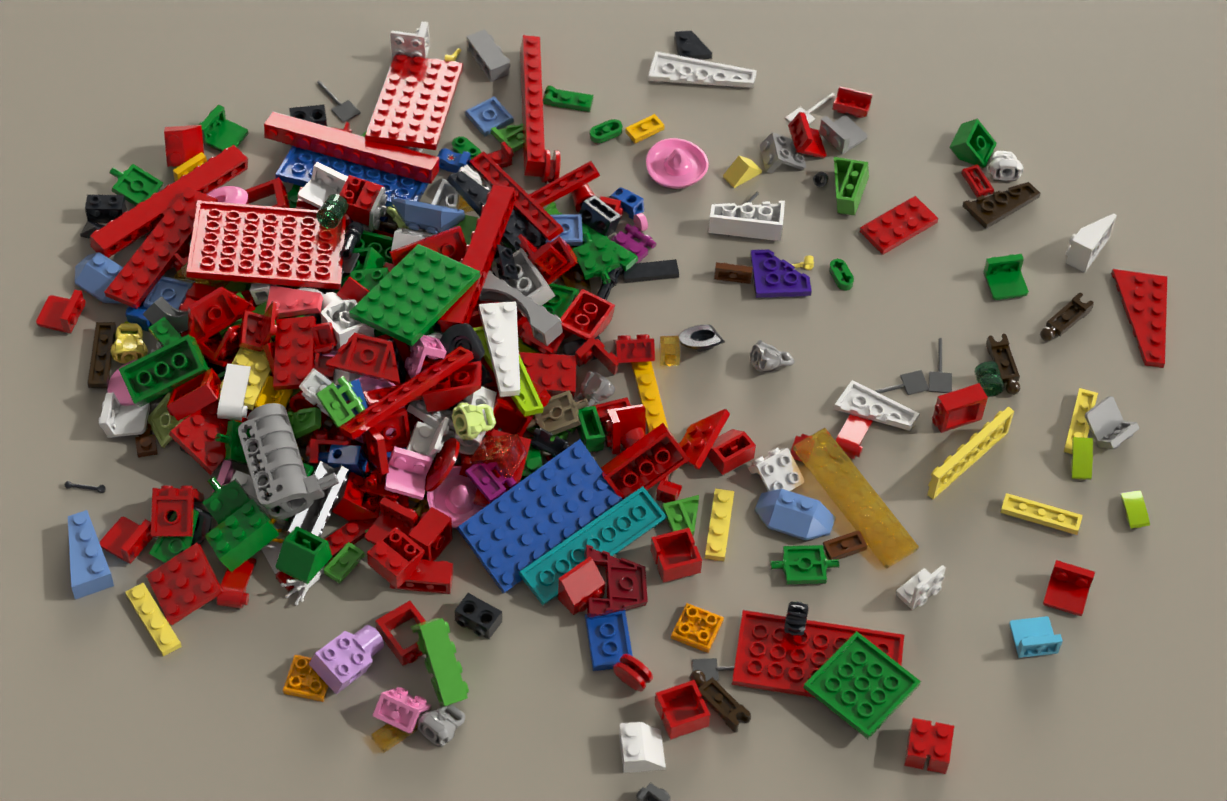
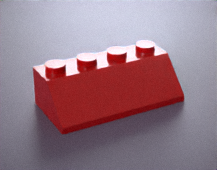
(644, 462)

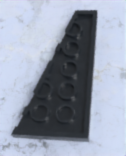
(476, 197)

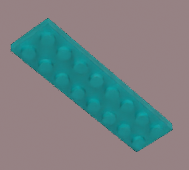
(607, 533)

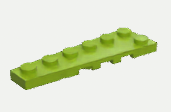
(528, 400)

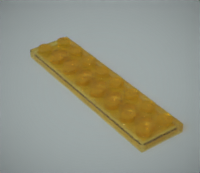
(855, 498)

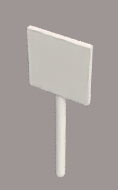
(810, 118)

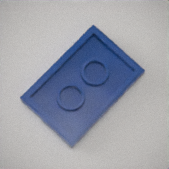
(607, 639)

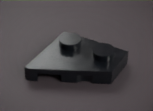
(691, 46)

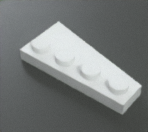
(871, 405)

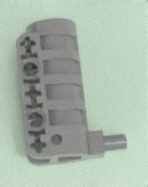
(279, 463)

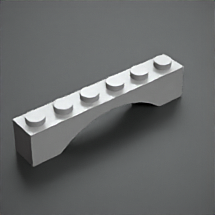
(544, 324)

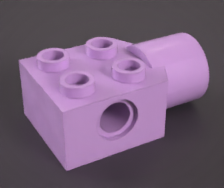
(347, 657)

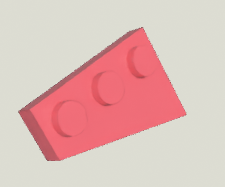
(294, 301)

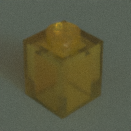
(669, 350)

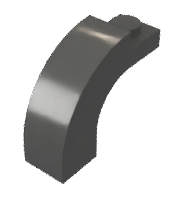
(175, 317)

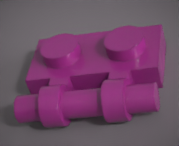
(628, 242)
(487, 482)

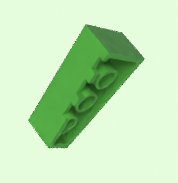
(441, 661)

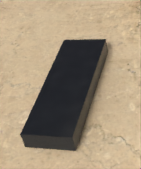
(651, 271)

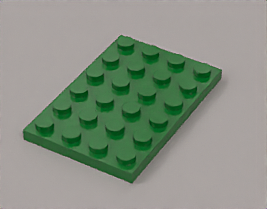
(414, 294)

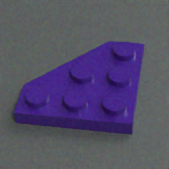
(777, 277)

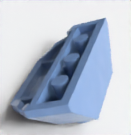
(427, 216)
(96, 274)
(794, 514)

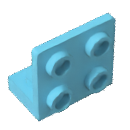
(1034, 637)

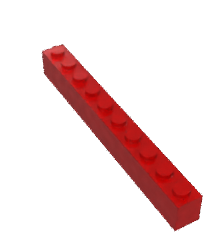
(532, 106)
(351, 147)
(147, 214)
(481, 251)

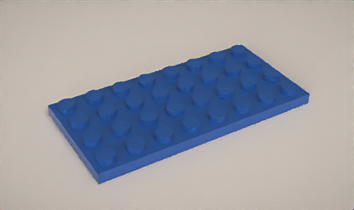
(299, 165)
(538, 514)

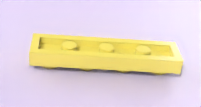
(1079, 427)
(1041, 514)
(719, 525)
(153, 619)

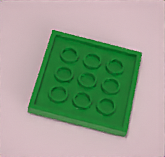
(862, 685)

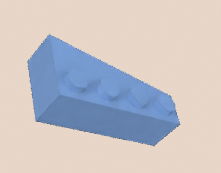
(87, 560)

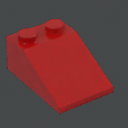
(587, 315)
(454, 387)

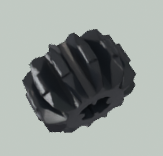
(796, 618)

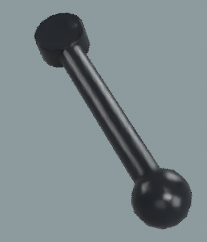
(101, 488)

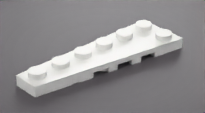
(694, 71)
(501, 335)

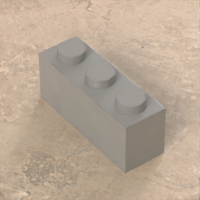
(488, 55)

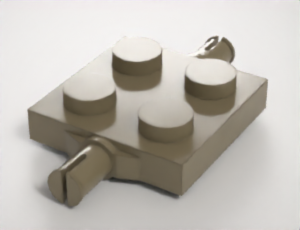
(559, 414)

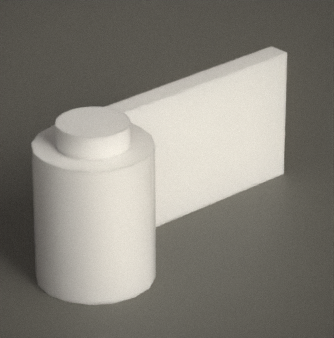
(233, 393)

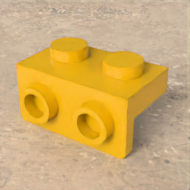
(270, 395)

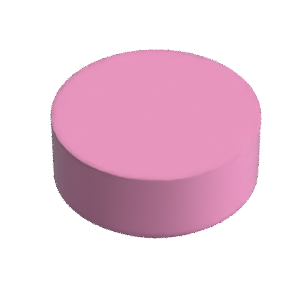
(640, 222)

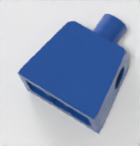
(347, 456)

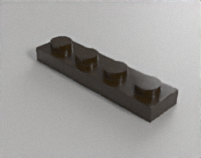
(101, 355)

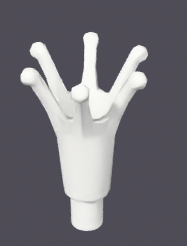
(301, 587)

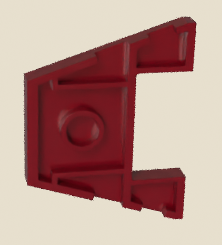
(624, 583)

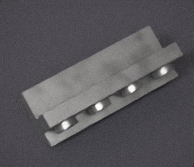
(318, 513)

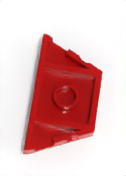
(215, 313)
(367, 357)
(701, 437)

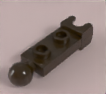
(1066, 318)
(1002, 355)
(721, 701)

